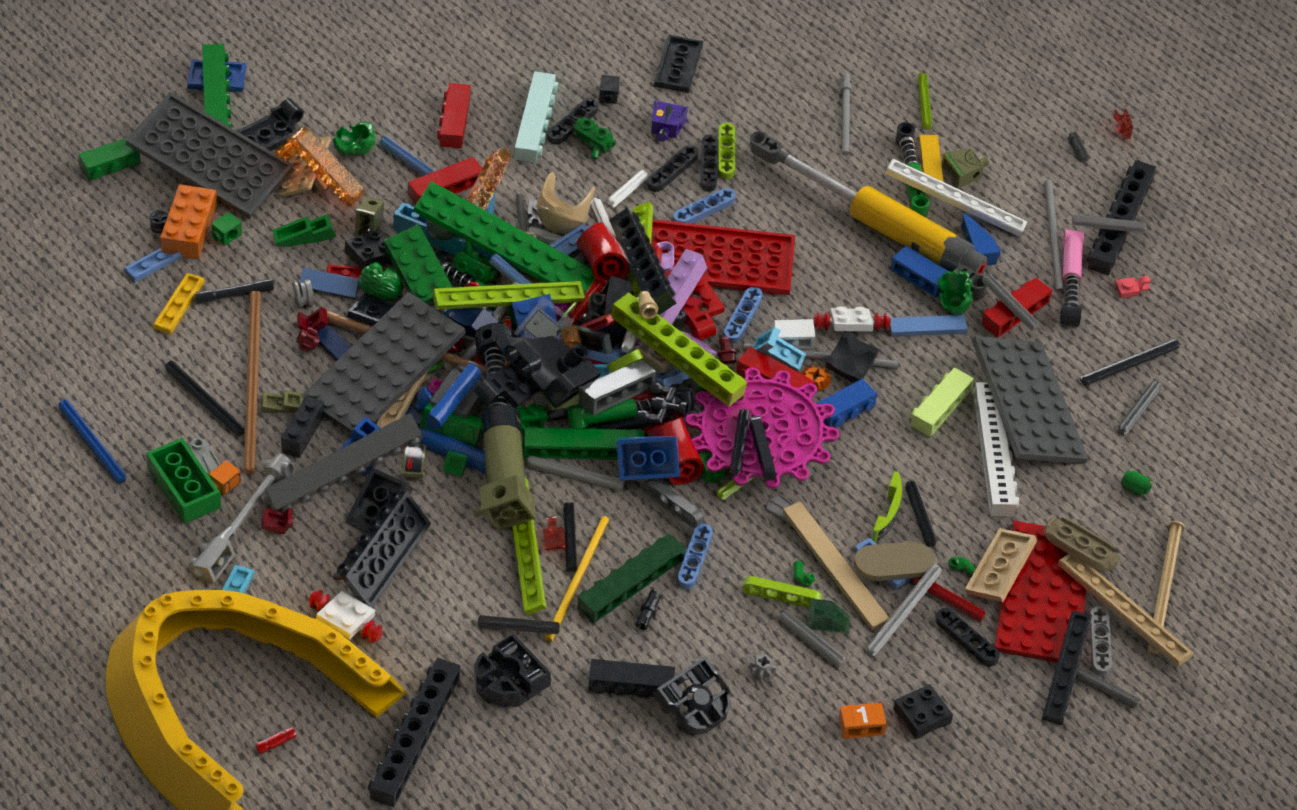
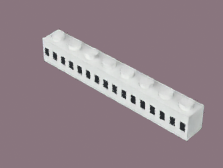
(995, 454)

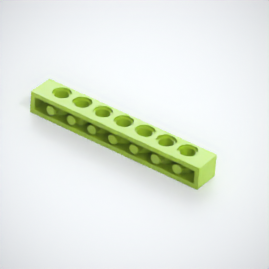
(680, 351)

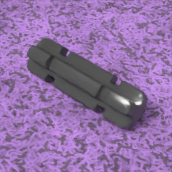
(1078, 146)

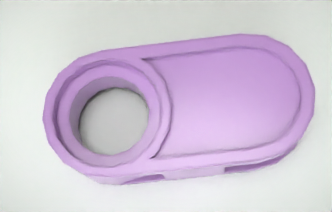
(667, 258)

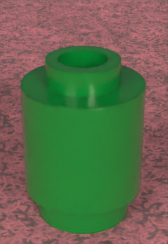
(1136, 483)

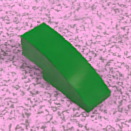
(304, 231)

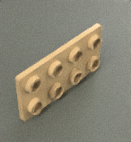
(302, 176)

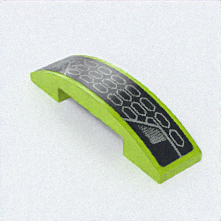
(884, 524)

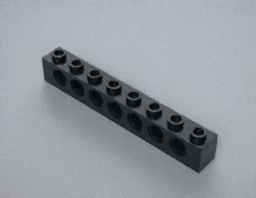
(1125, 208)
(643, 259)
(414, 732)

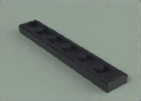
(1067, 667)

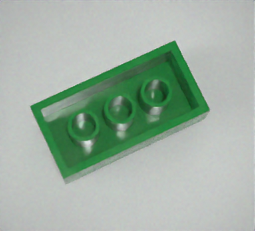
(416, 263)
(183, 480)

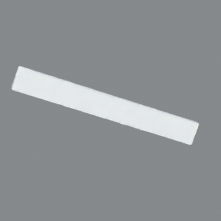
(956, 197)

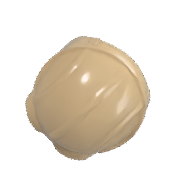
(557, 214)

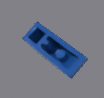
(981, 239)

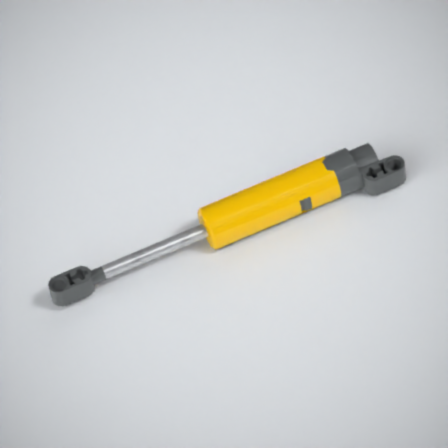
(889, 218)

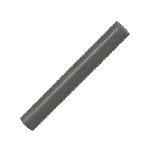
(521, 212)

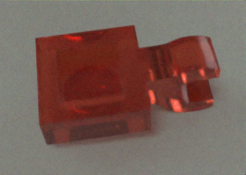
(1125, 124)
(553, 536)

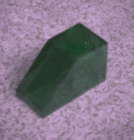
(827, 616)

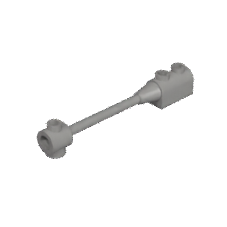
(219, 551)

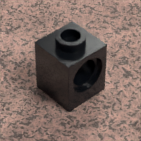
(609, 89)

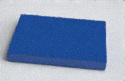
(236, 75)

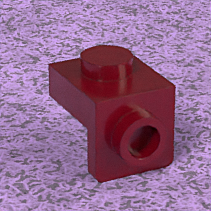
(316, 320)
(277, 521)

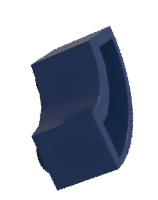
(471, 318)

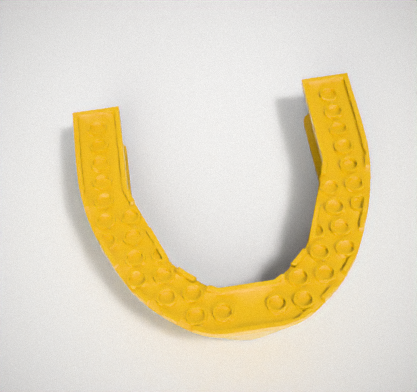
(148, 720)

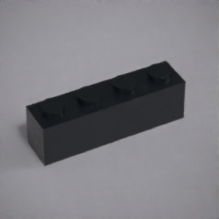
(627, 677)

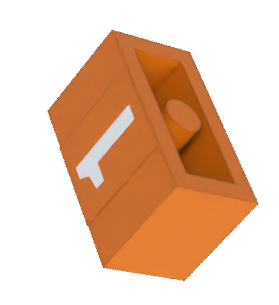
(862, 720)

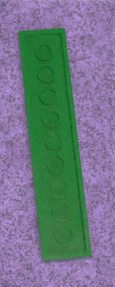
(500, 238)

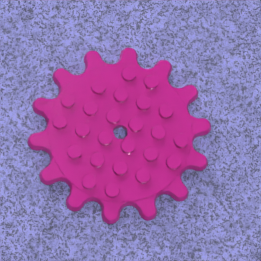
(791, 421)

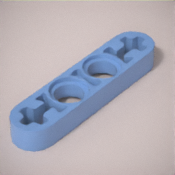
(705, 209)
(742, 315)
(694, 556)

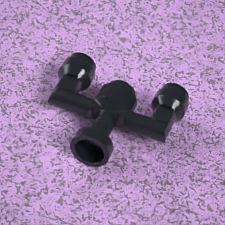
(595, 299)
(661, 405)

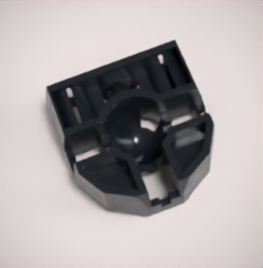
(511, 659)
(701, 676)

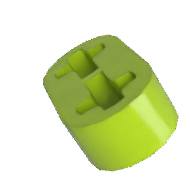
(624, 361)

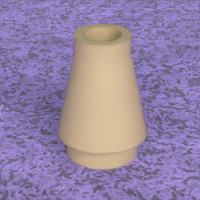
(647, 306)

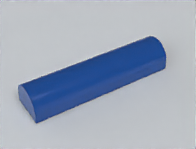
(453, 396)
(442, 444)

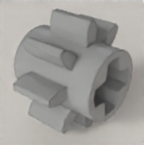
(763, 667)

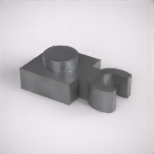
(532, 214)

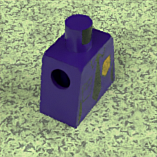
(667, 119)

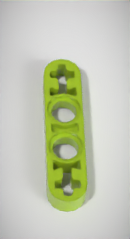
(726, 151)
(759, 587)

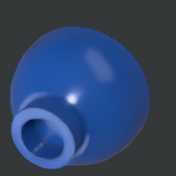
(423, 398)

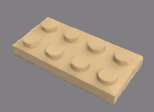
(1001, 565)

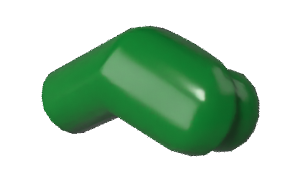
(961, 564)
(799, 575)

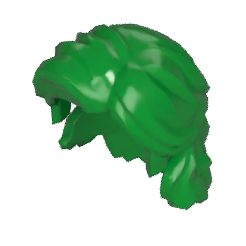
(356, 141)
(381, 284)
(956, 291)

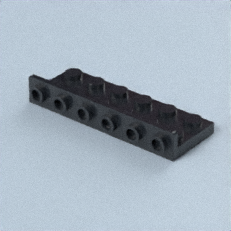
(383, 547)

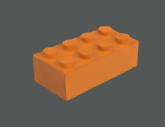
(189, 221)

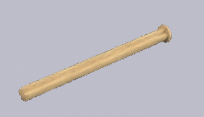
(1167, 575)

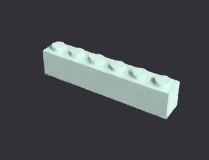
(535, 117)

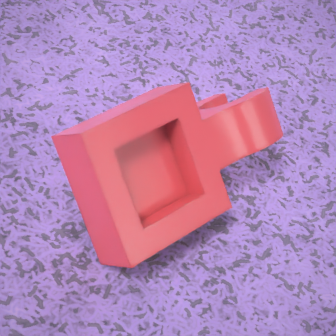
(1129, 287)

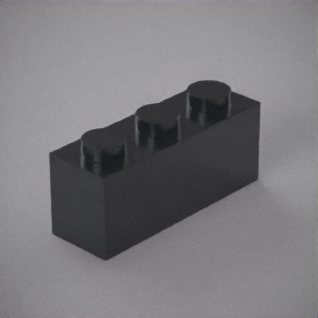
(302, 427)

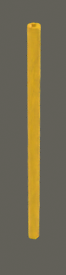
(579, 574)

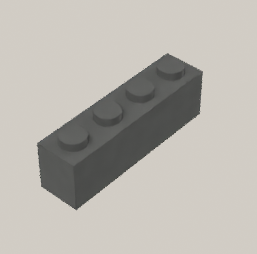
(616, 387)

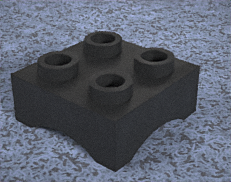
(367, 249)
(851, 358)
(923, 711)

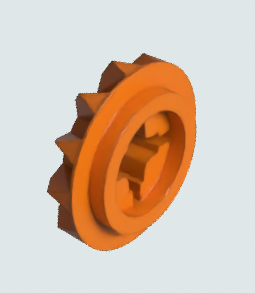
(822, 381)

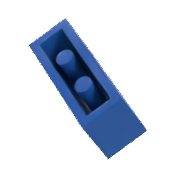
(918, 270)
(850, 403)

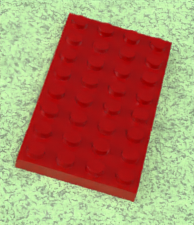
(733, 255)
(1039, 602)

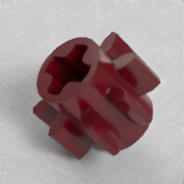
(307, 339)

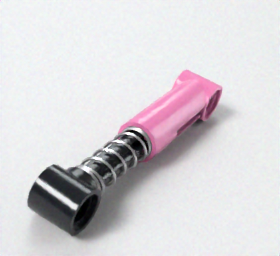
(1072, 276)

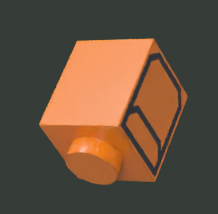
(225, 477)

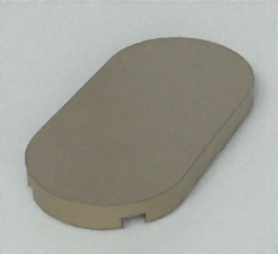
(1081, 543)
(893, 561)

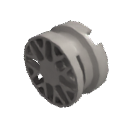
(303, 293)

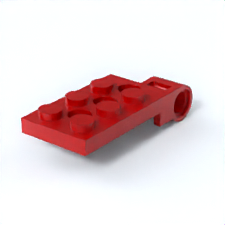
(697, 320)

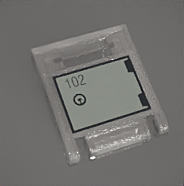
(541, 324)

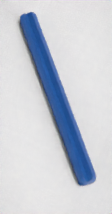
(92, 441)

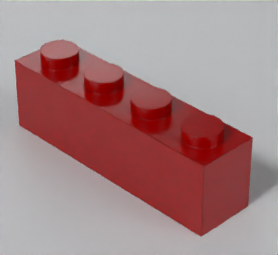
(455, 115)
(454, 178)
(1031, 296)
(768, 367)

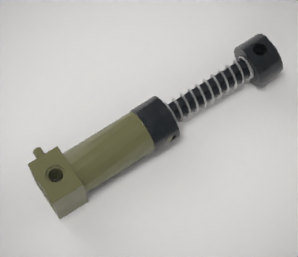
(505, 496)

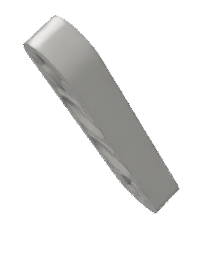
(1100, 641)

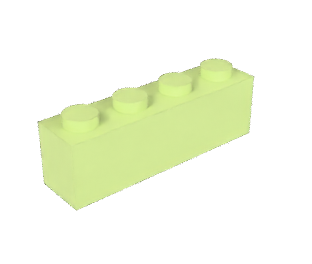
(941, 402)

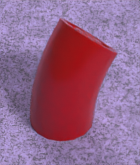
(603, 253)
(690, 462)

